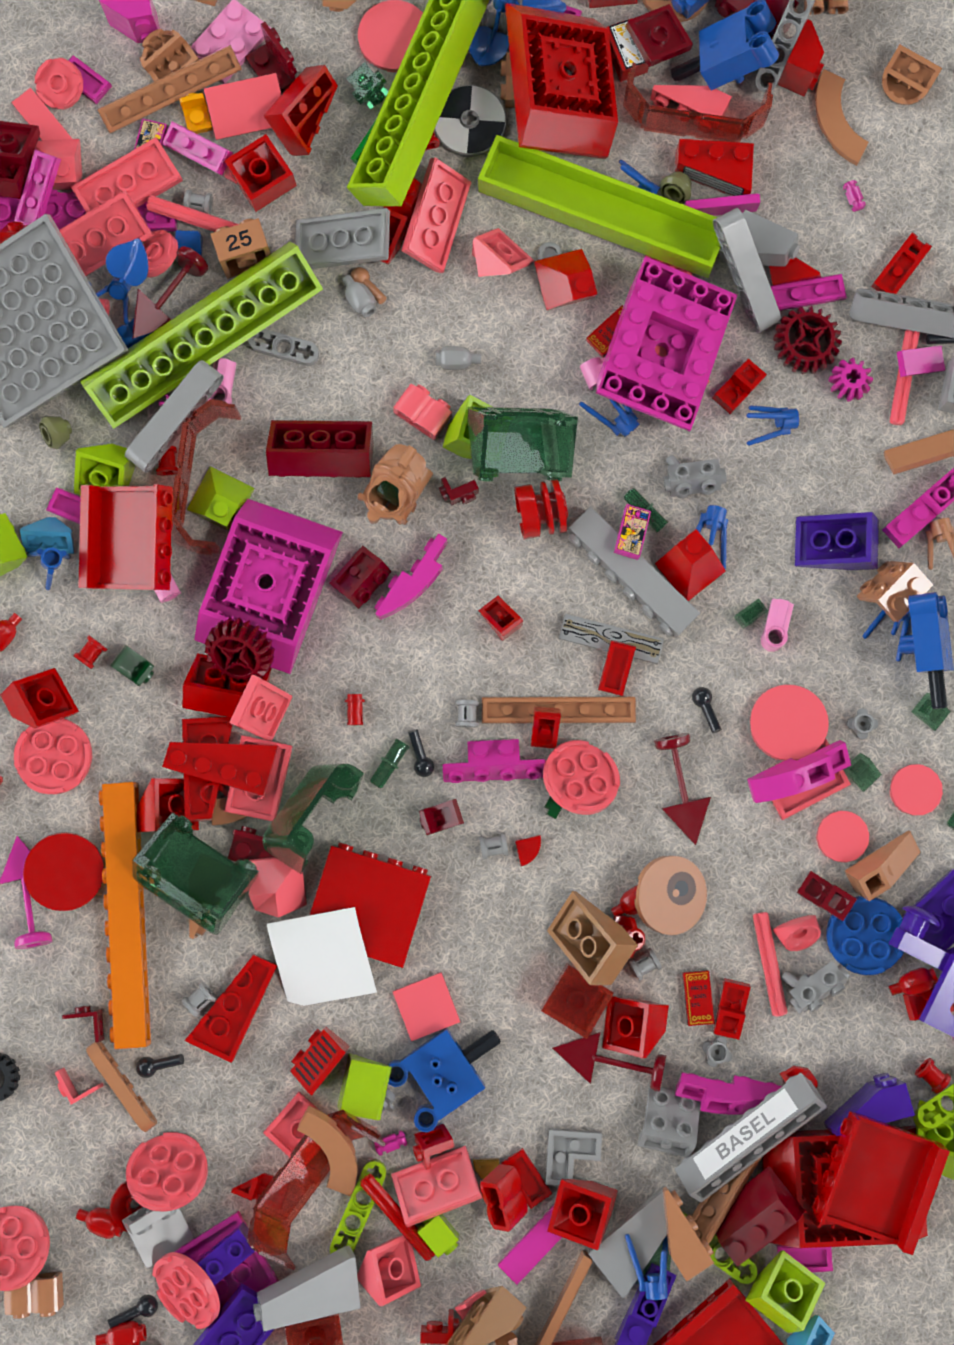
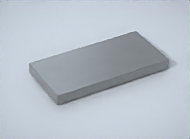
(344, 238)

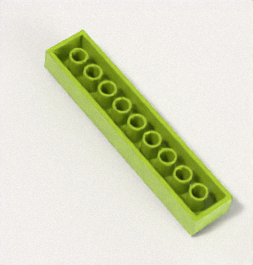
(415, 101)
(202, 333)

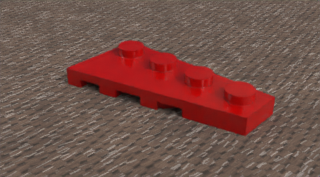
(232, 765)
(202, 794)
(230, 1017)

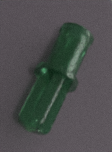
(635, 499)
(389, 763)

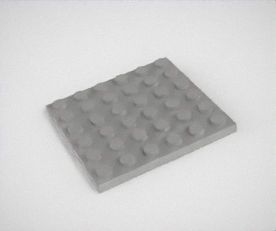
(48, 321)

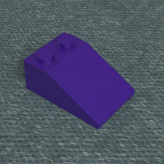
(837, 541)
(882, 1100)

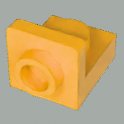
(196, 113)

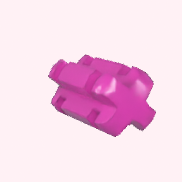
(854, 195)
(392, 1143)

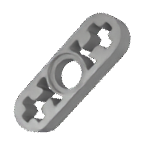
(303, 345)

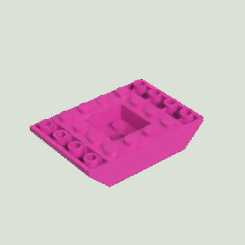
(685, 319)
(274, 545)

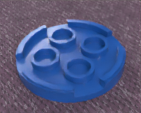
(864, 937)

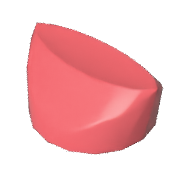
(798, 933)

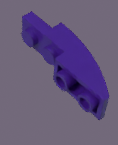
(642, 1314)

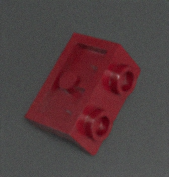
(361, 577)
(247, 845)

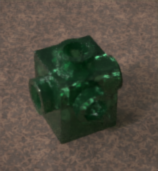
(367, 86)

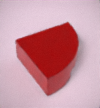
(528, 849)

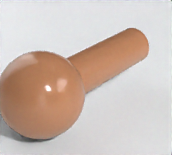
(361, 275)

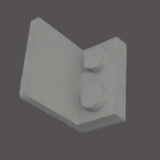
(670, 1123)
(157, 1233)

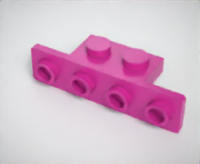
(493, 762)

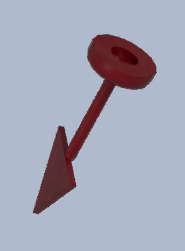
(149, 315)
(689, 814)
(582, 1057)

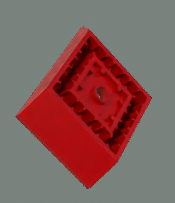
(558, 109)
(800, 1166)

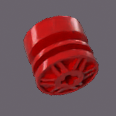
(541, 509)

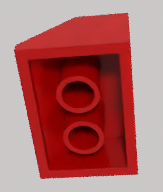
(211, 693)

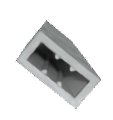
(772, 241)

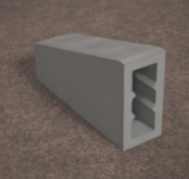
(647, 1231)
(311, 1293)

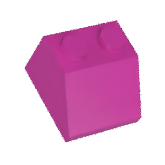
(131, 17)

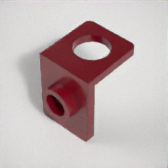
(85, 1011)

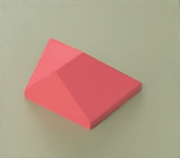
(498, 254)
(277, 888)
(389, 1271)

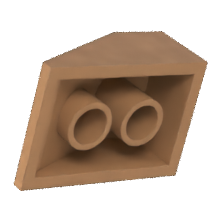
(591, 940)
(489, 1318)

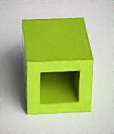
(439, 1235)

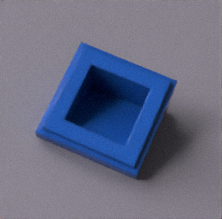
(190, 239)

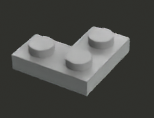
(567, 1145)

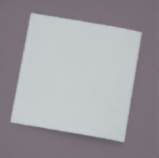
(321, 957)

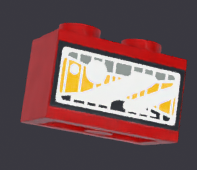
(625, 52)

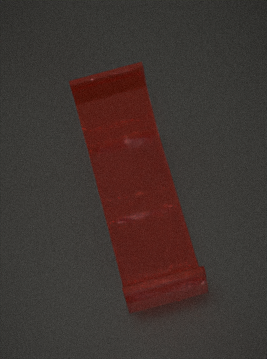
(691, 123)
(191, 427)
(293, 1188)

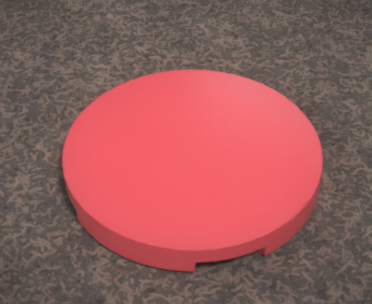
(387, 33)
(788, 722)
(53, 757)
(581, 777)
(167, 1172)
(22, 1246)
(186, 1290)

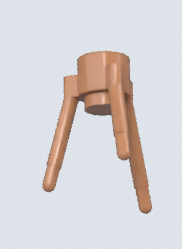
(941, 531)

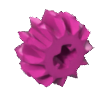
(858, 373)

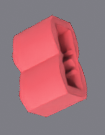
(423, 411)

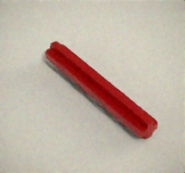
(393, 1212)

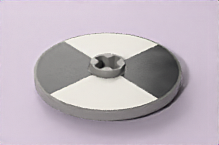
(479, 136)

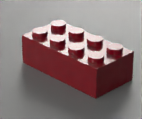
(320, 448)

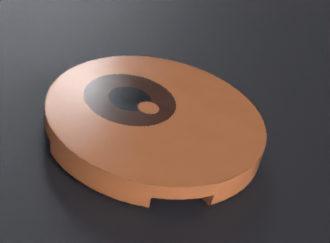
(670, 895)

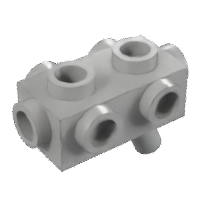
(693, 477)
(811, 990)

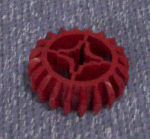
(799, 322)
(230, 637)

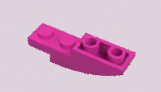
(921, 511)
(408, 588)
(801, 775)
(724, 1097)

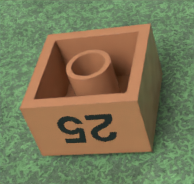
(240, 246)

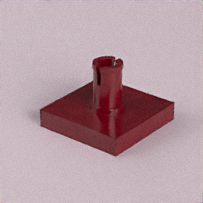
(659, 35)

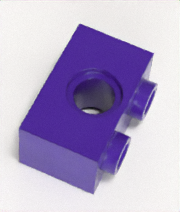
(226, 1254)

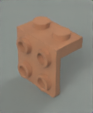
(893, 586)

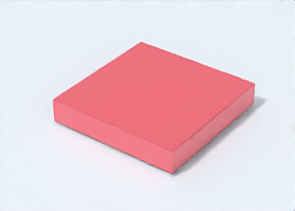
(426, 1006)
(284, 1127)

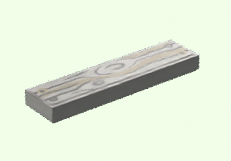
(599, 636)

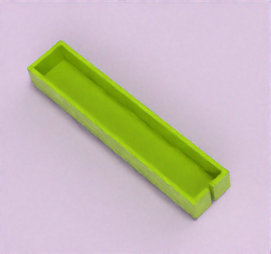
(600, 206)

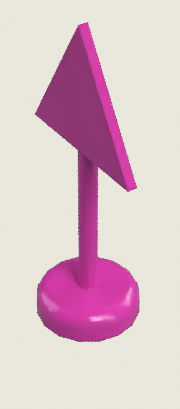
(12, 872)

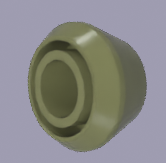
(676, 187)
(55, 431)

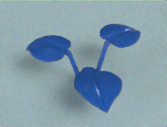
(491, 46)
(130, 268)

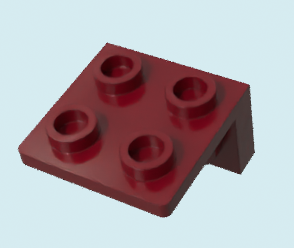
(273, 59)

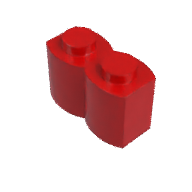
(504, 1197)

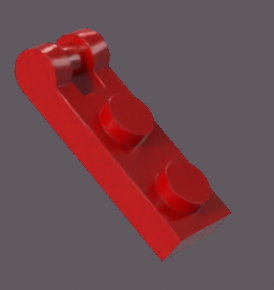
(901, 265)

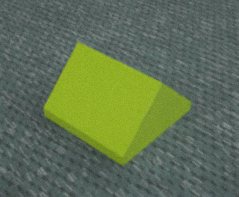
(364, 1087)

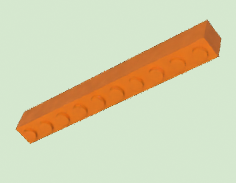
(125, 917)

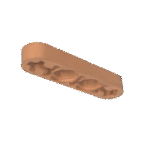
(121, 1086)

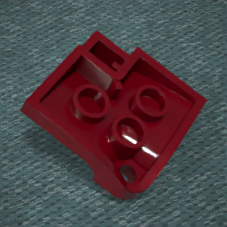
(16, 154)

